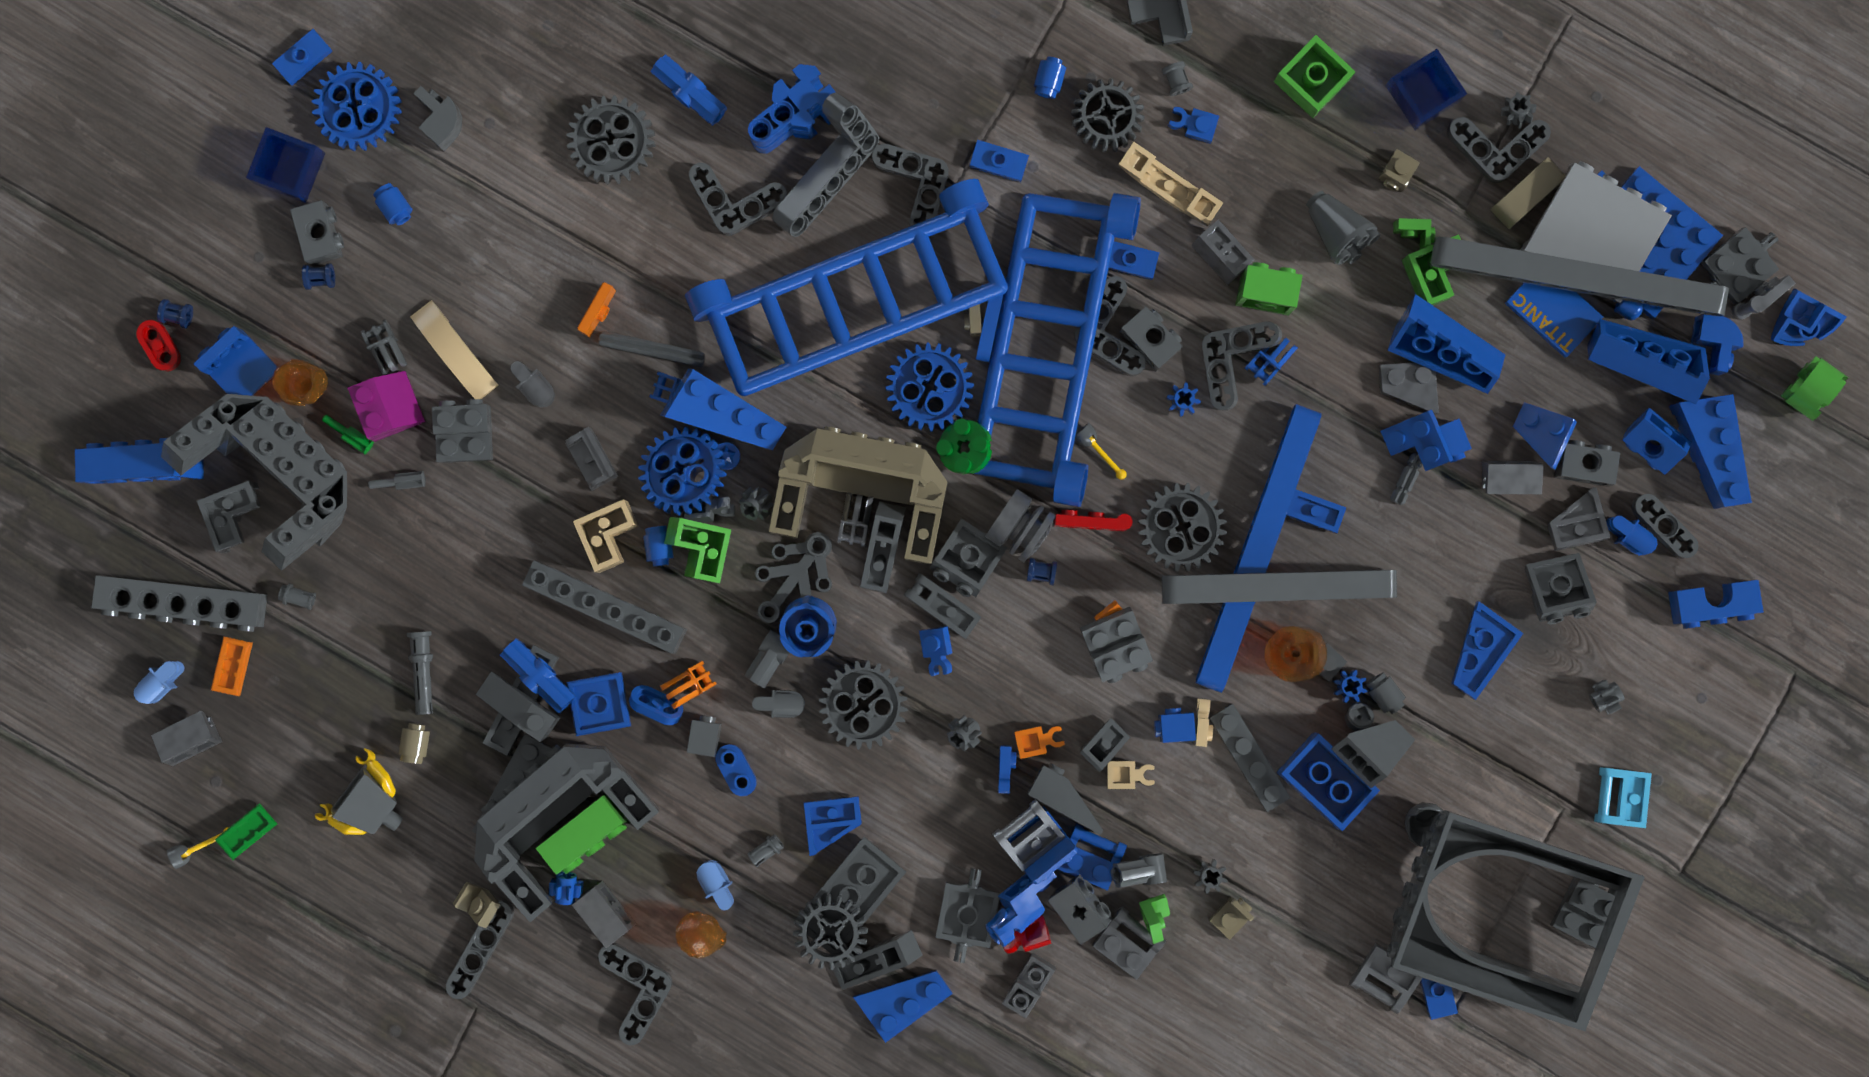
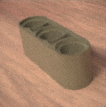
(1528, 193)

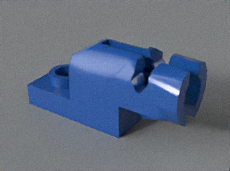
(1020, 910)

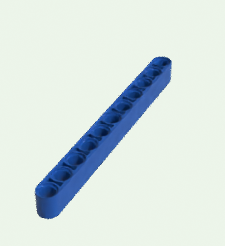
(1260, 544)

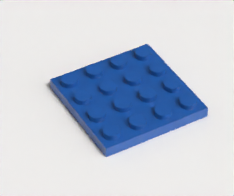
(1684, 239)

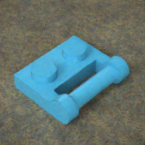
(1632, 797)

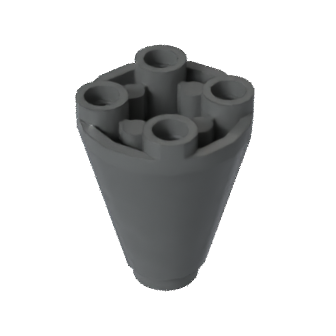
(1340, 228)

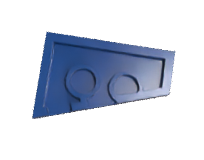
(1483, 650)
(902, 1003)

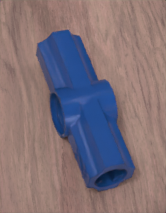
(688, 90)
(537, 675)

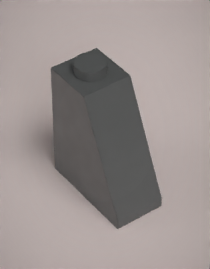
(1374, 750)

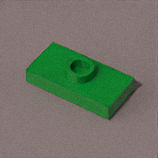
(246, 831)

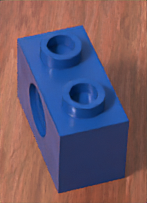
(1652, 427)

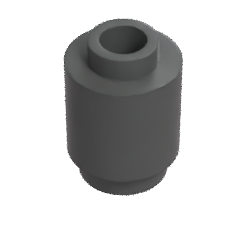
(1386, 693)

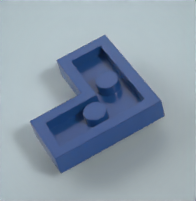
(1422, 433)

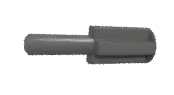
(401, 481)

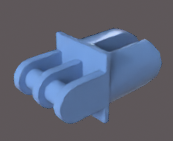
(158, 682)
(715, 883)

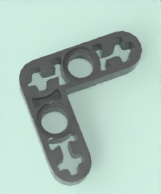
(1493, 155)
(921, 174)
(726, 208)
(1117, 298)
(1229, 348)
(647, 991)

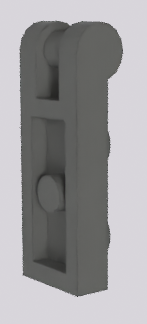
(943, 606)

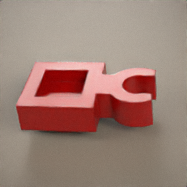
(1033, 937)

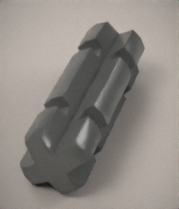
(1407, 479)

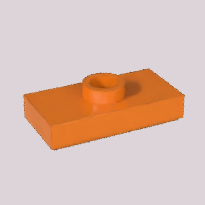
(597, 310)
(231, 666)

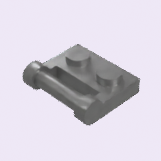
(1764, 296)
(1034, 841)
(1123, 950)
(1380, 967)

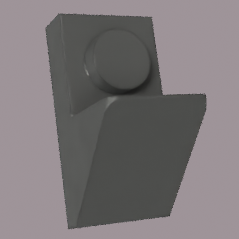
(1104, 744)

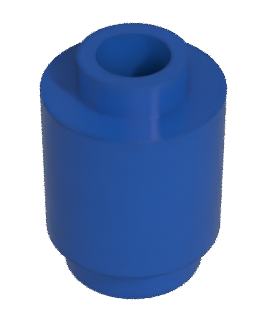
(1049, 77)
(392, 204)
(655, 549)

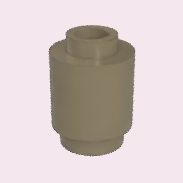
(414, 743)

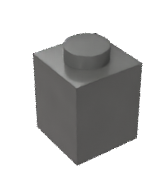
(704, 736)

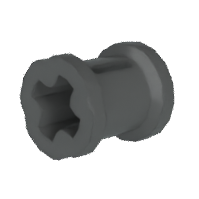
(1177, 78)

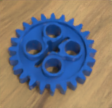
(334, 111)
(907, 375)
(674, 449)

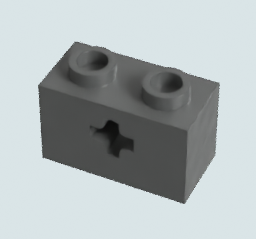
(1081, 922)

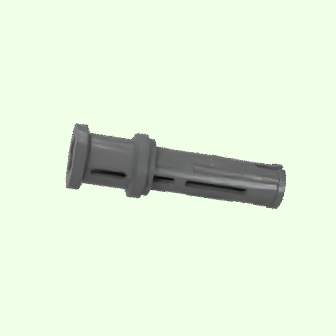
(421, 659)

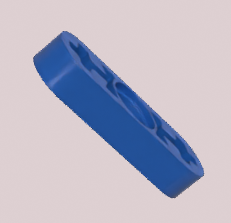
(989, 329)

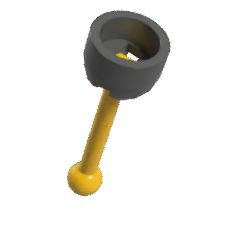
(1087, 437)
(180, 854)

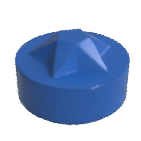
(731, 455)

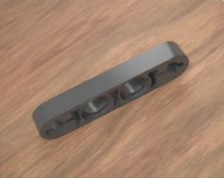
(483, 951)

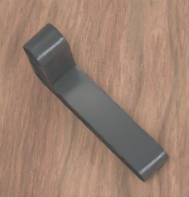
(832, 169)

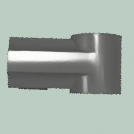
(768, 659)
(1146, 870)

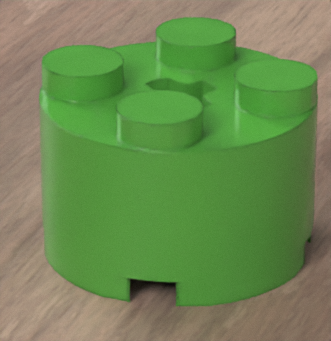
(1814, 388)

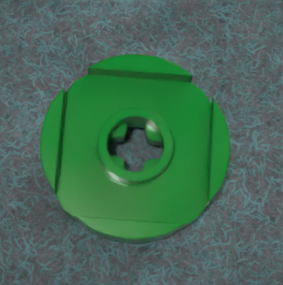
(979, 446)

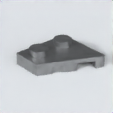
(1410, 384)
(1580, 523)

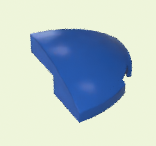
(1804, 319)

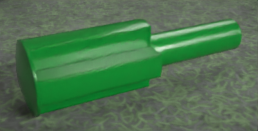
(350, 435)

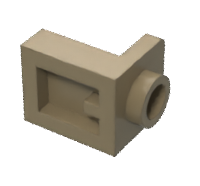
(1398, 171)
(973, 321)
(477, 903)
(1231, 916)

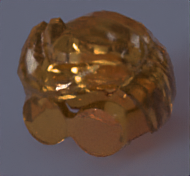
(299, 382)
(699, 935)

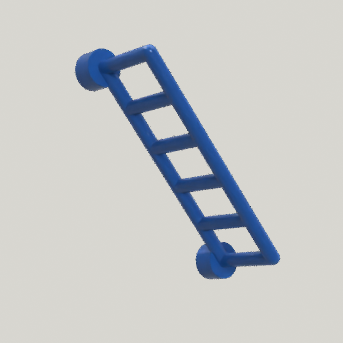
(961, 205)
(1117, 221)

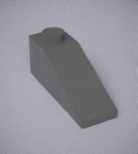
(883, 546)
(518, 707)
(1058, 793)
(879, 960)

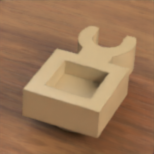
(1203, 730)
(1123, 775)

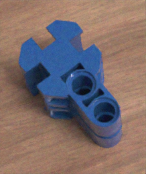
(799, 103)

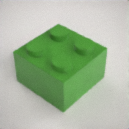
(1314, 76)
(1269, 289)

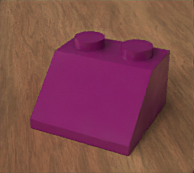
(386, 405)

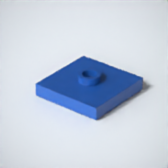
(599, 704)

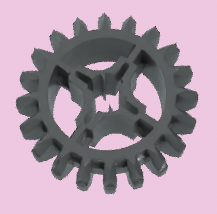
(1097, 117)
(822, 921)

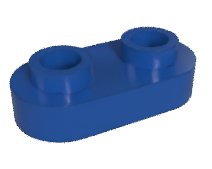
(655, 705)
(735, 770)

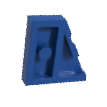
(1545, 432)
(830, 821)

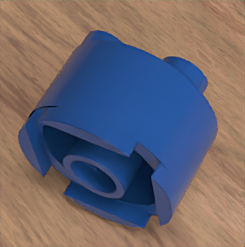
(810, 641)

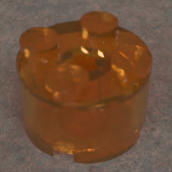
(1296, 638)

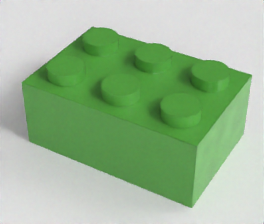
(583, 835)

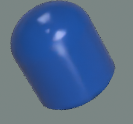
(1629, 309)

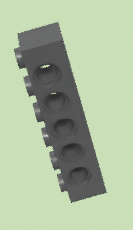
(110, 589)
(604, 607)

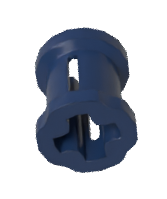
(318, 276)
(175, 313)
(1042, 571)

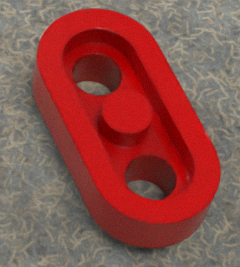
(158, 347)

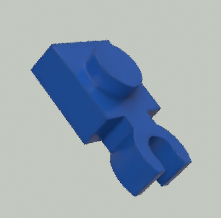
(1199, 124)
(937, 645)
(1006, 761)

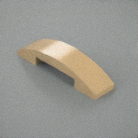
(1169, 186)
(453, 351)

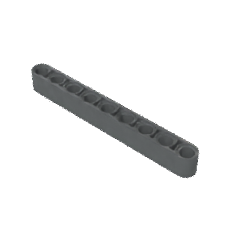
(1278, 586)

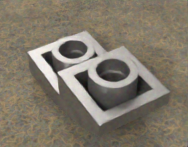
(1029, 985)

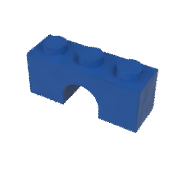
(1738, 600)

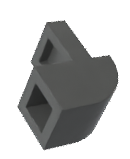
(444, 123)

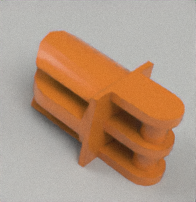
(691, 684)

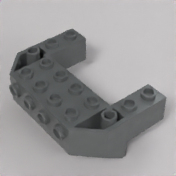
(284, 452)
(539, 804)

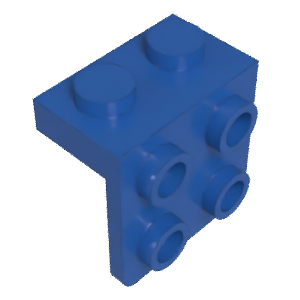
(236, 363)
(1051, 860)

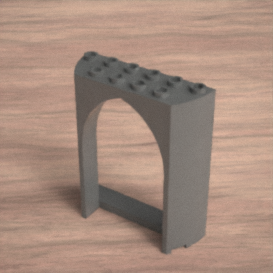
(1428, 952)

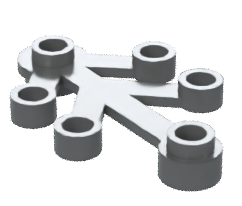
(797, 572)

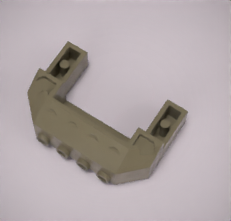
(863, 468)

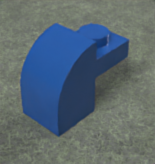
(1722, 336)

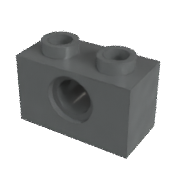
(306, 221)
(1155, 354)
(1603, 468)

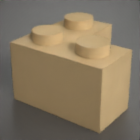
(598, 534)

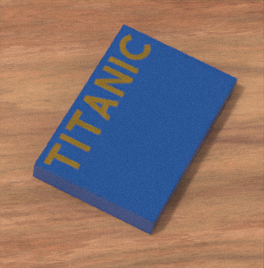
(1555, 315)

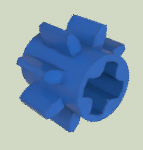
(1183, 407)
(1342, 682)
(565, 888)

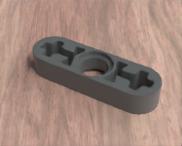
(1673, 545)

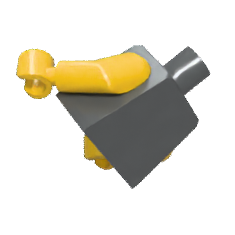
(365, 802)

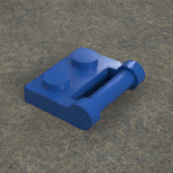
(1090, 866)

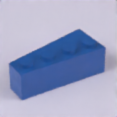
(1445, 346)
(1651, 358)
(715, 409)
(1715, 448)
(123, 462)

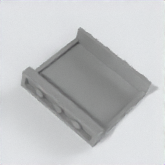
(1598, 222)

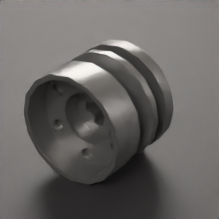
(1021, 526)

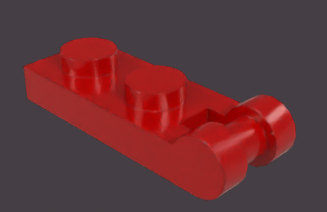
(1093, 521)

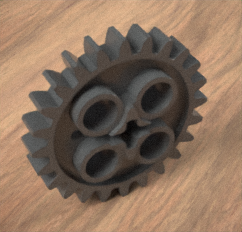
(613, 164)
(1205, 517)
(848, 685)

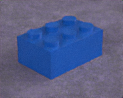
(1326, 781)

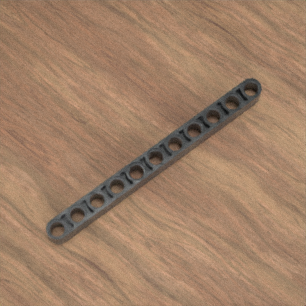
(1579, 276)

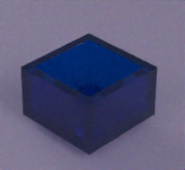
(1426, 89)
(285, 165)

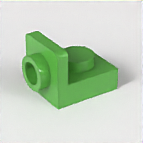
(1412, 227)
(1153, 912)

